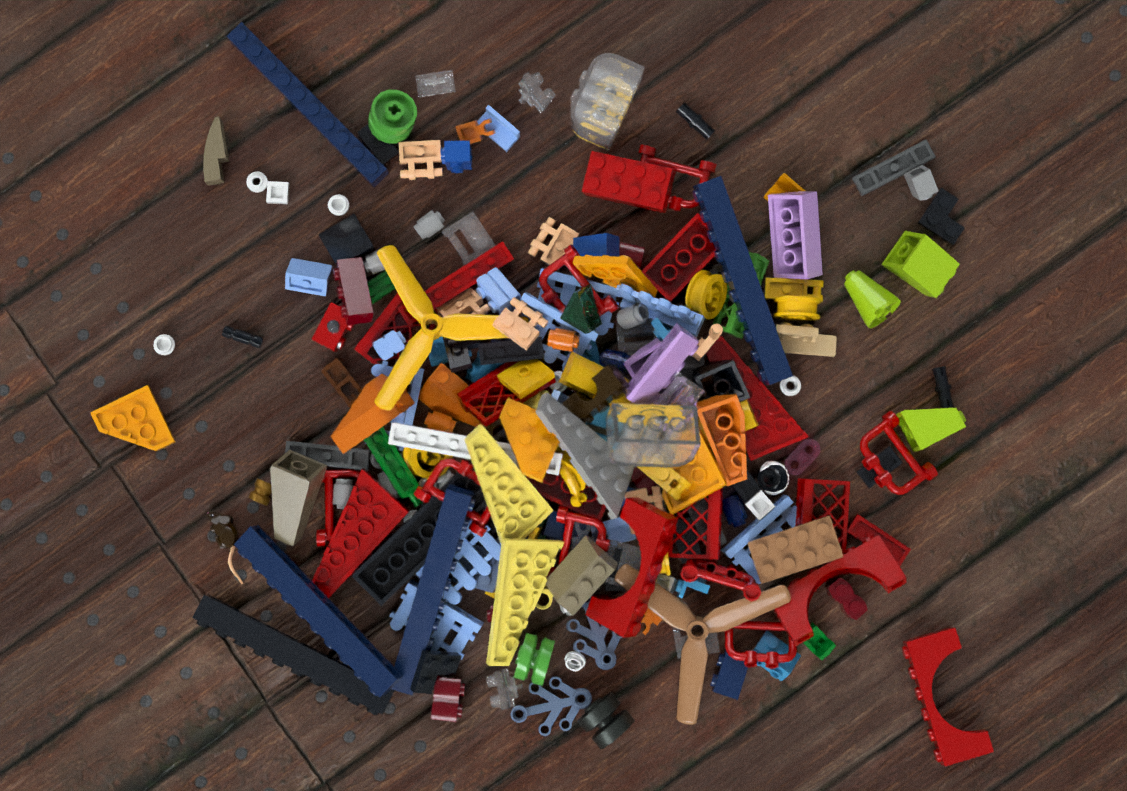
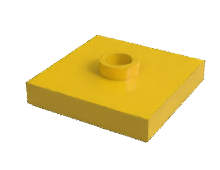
(526, 377)

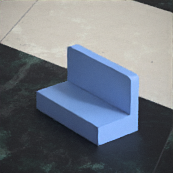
(505, 133)
(307, 277)
(616, 529)

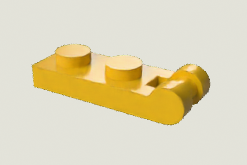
(792, 287)
(665, 478)

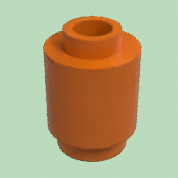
(563, 339)
(440, 422)

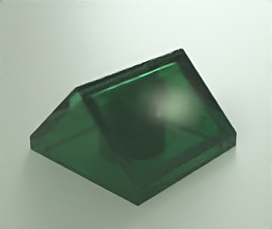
(582, 310)

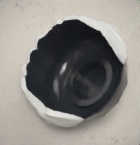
(773, 477)

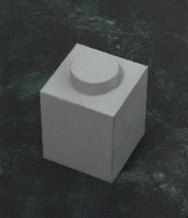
(921, 182)

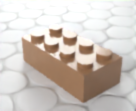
(795, 549)

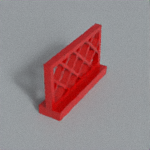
(380, 325)
(485, 391)
(805, 504)
(713, 530)

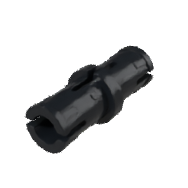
(695, 121)
(943, 387)

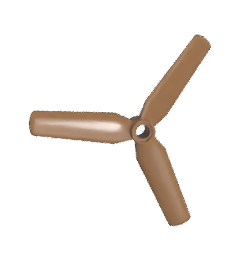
(694, 652)

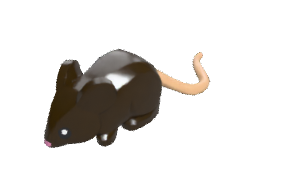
(225, 535)

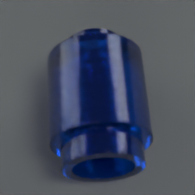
(614, 358)
(734, 511)

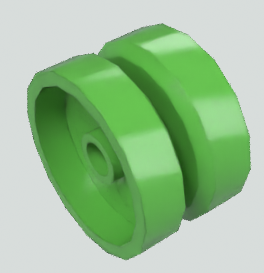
(392, 116)
(534, 659)

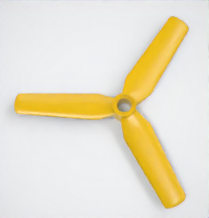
(417, 349)

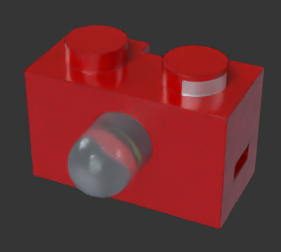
(332, 329)

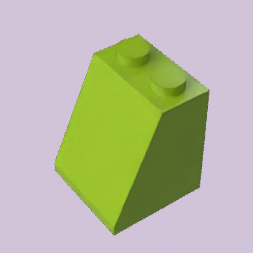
(921, 263)
(929, 426)

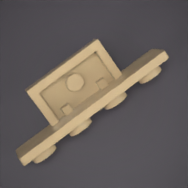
(805, 340)

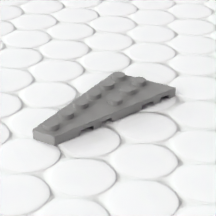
(587, 454)

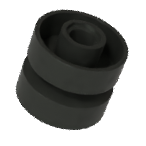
(602, 715)

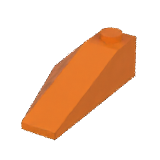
(441, 395)
(366, 417)
(725, 429)

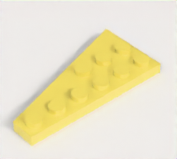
(509, 495)
(518, 588)

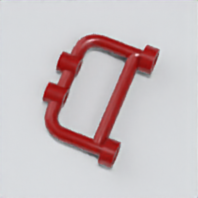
(705, 168)
(551, 296)
(464, 468)
(883, 477)
(568, 518)
(325, 535)
(749, 587)
(751, 657)

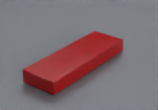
(862, 529)

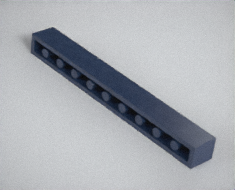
(307, 104)
(742, 281)
(433, 583)
(318, 611)

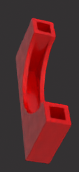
(654, 531)
(868, 559)
(924, 657)

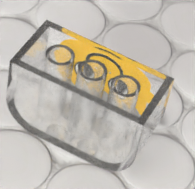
(604, 98)
(652, 434)

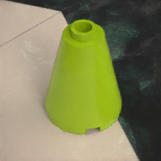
(870, 298)

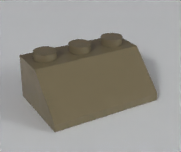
(580, 575)

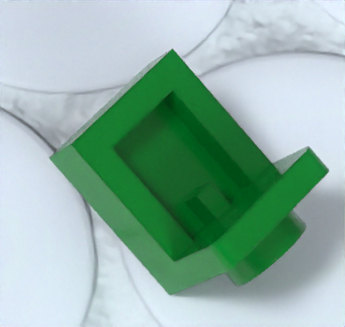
(819, 644)

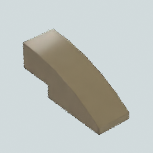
(215, 153)

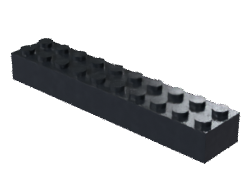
(408, 546)

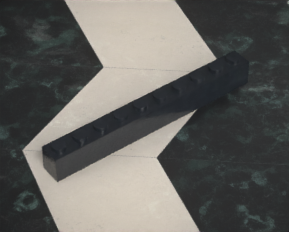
(288, 652)

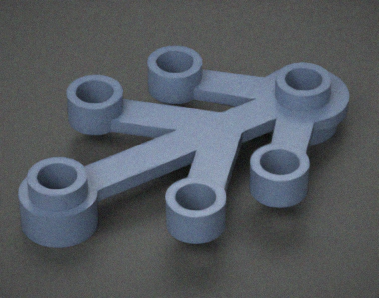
(597, 635)
(554, 705)

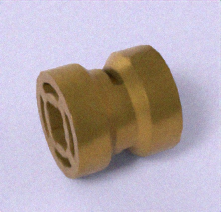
(261, 492)

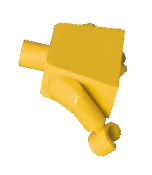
(572, 479)

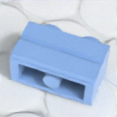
(496, 290)
(390, 343)

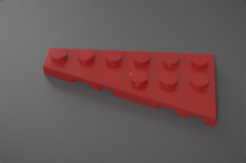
(775, 426)
(362, 526)

